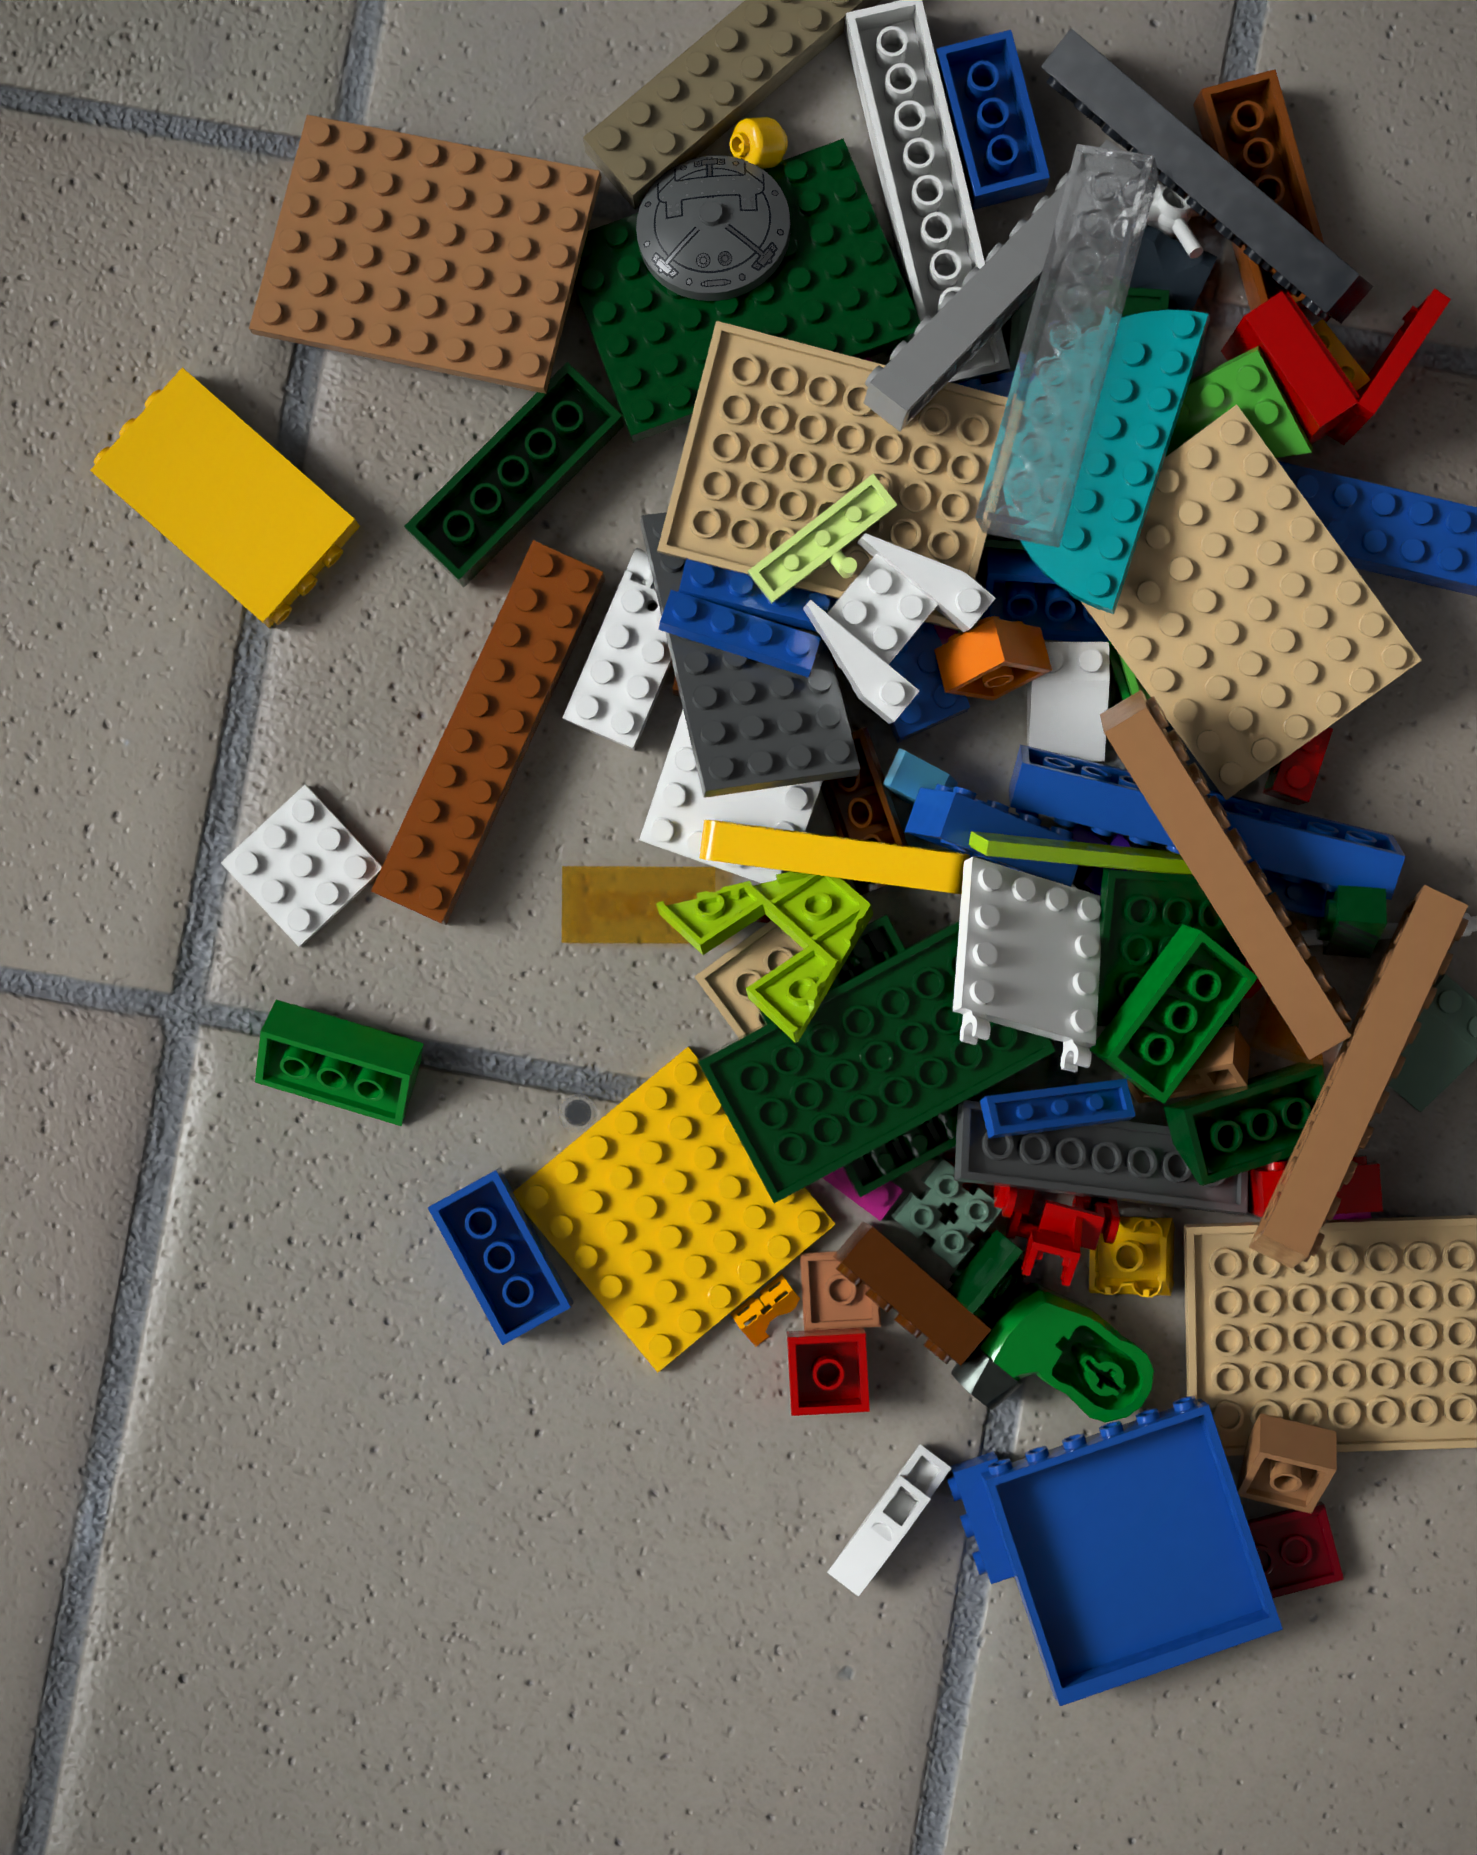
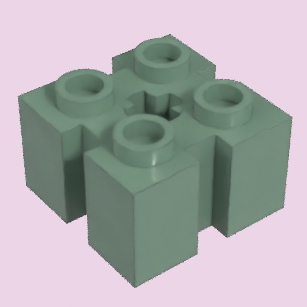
(948, 1236)

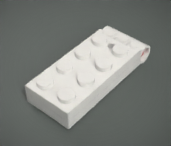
(624, 663)

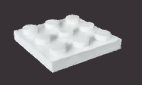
(302, 865)

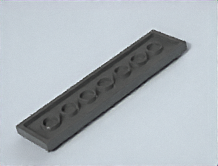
(1094, 1161)

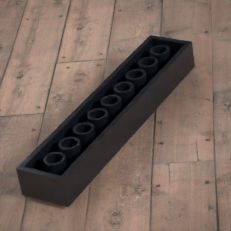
(1213, 184)

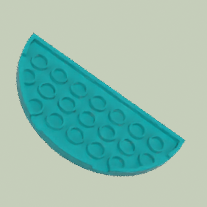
(1124, 454)

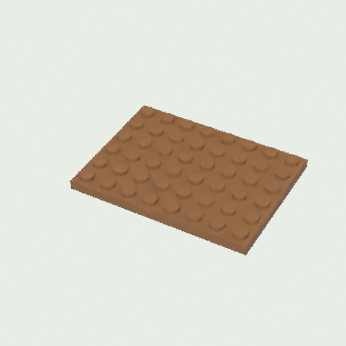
(426, 253)

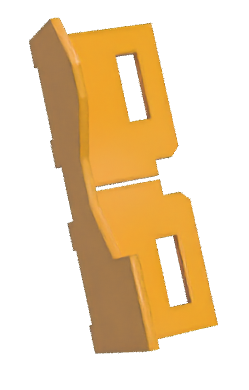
(756, 1329)

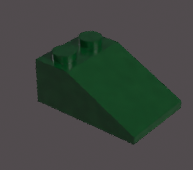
(989, 1276)

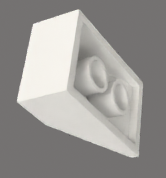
(1069, 700)

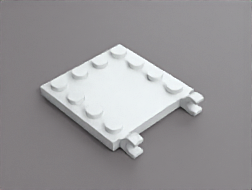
(680, 809)
(1028, 958)

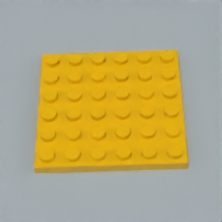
(668, 1213)

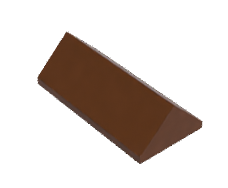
(863, 804)

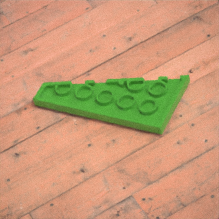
(1256, 391)

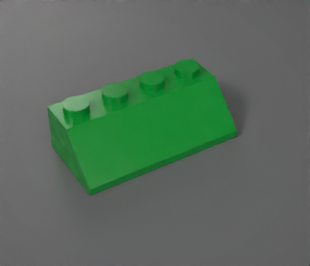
(337, 1062)

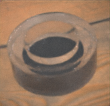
(577, 1113)

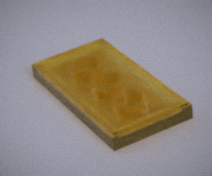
(621, 902)

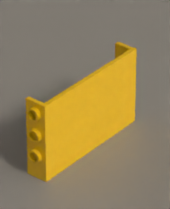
(225, 498)

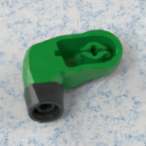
(1064, 1348)

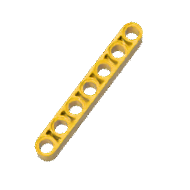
(833, 856)

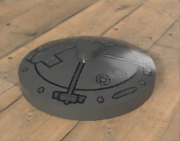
(713, 228)

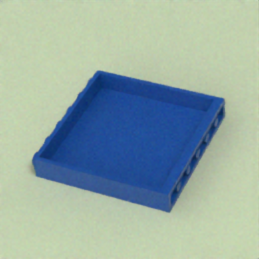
(1131, 1550)

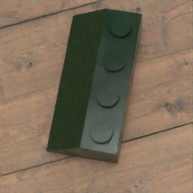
(1244, 1125)

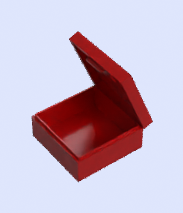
(1311, 376)

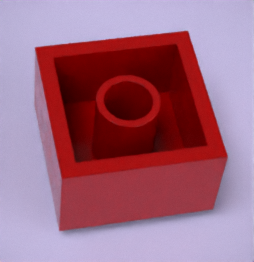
(828, 1371)

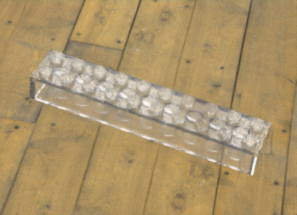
(1067, 345)

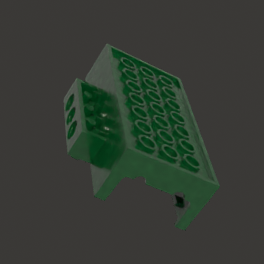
(871, 1074)

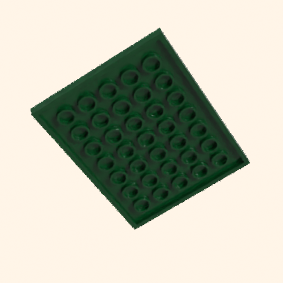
(829, 292)

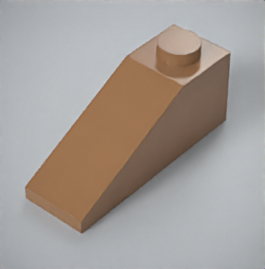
(1219, 1067)

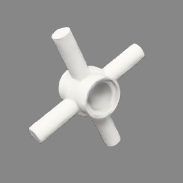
(1171, 216)

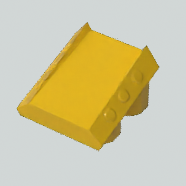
(1137, 1261)

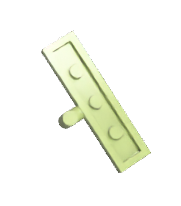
(823, 540)

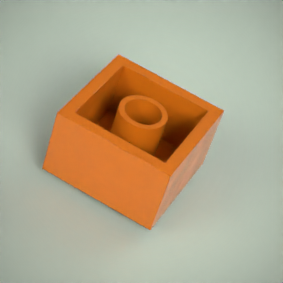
(992, 658)

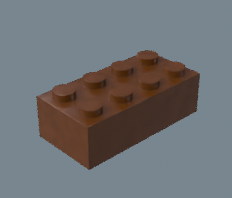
(916, 1297)

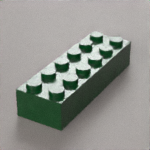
(515, 475)

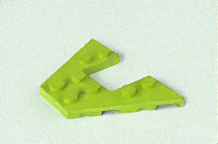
(812, 909)

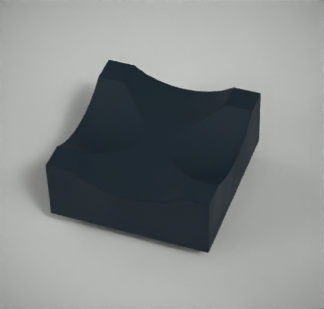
(1167, 266)

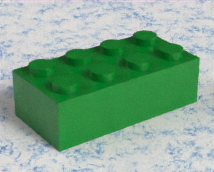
(1173, 1013)

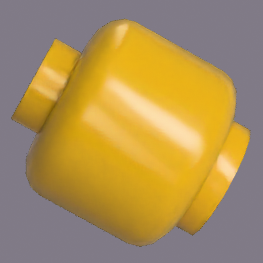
(759, 141)

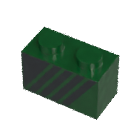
(1353, 921)

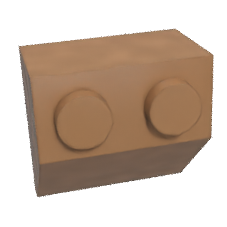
(1287, 1463)

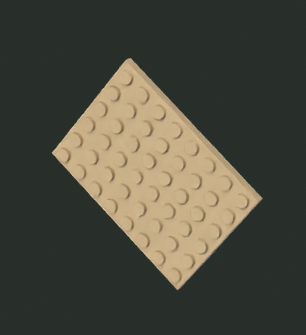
(788, 436)
(1246, 609)
(1352, 1341)

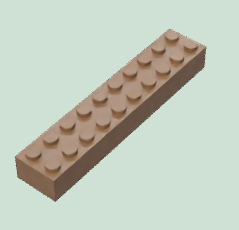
(1223, 872)
(1358, 1078)

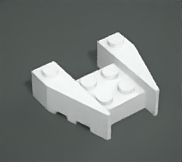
(885, 611)

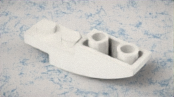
(889, 1520)

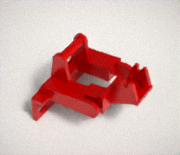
(1061, 1228)

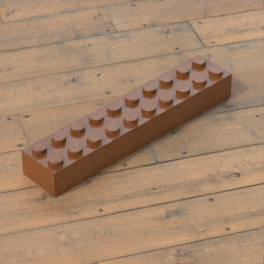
(489, 732)

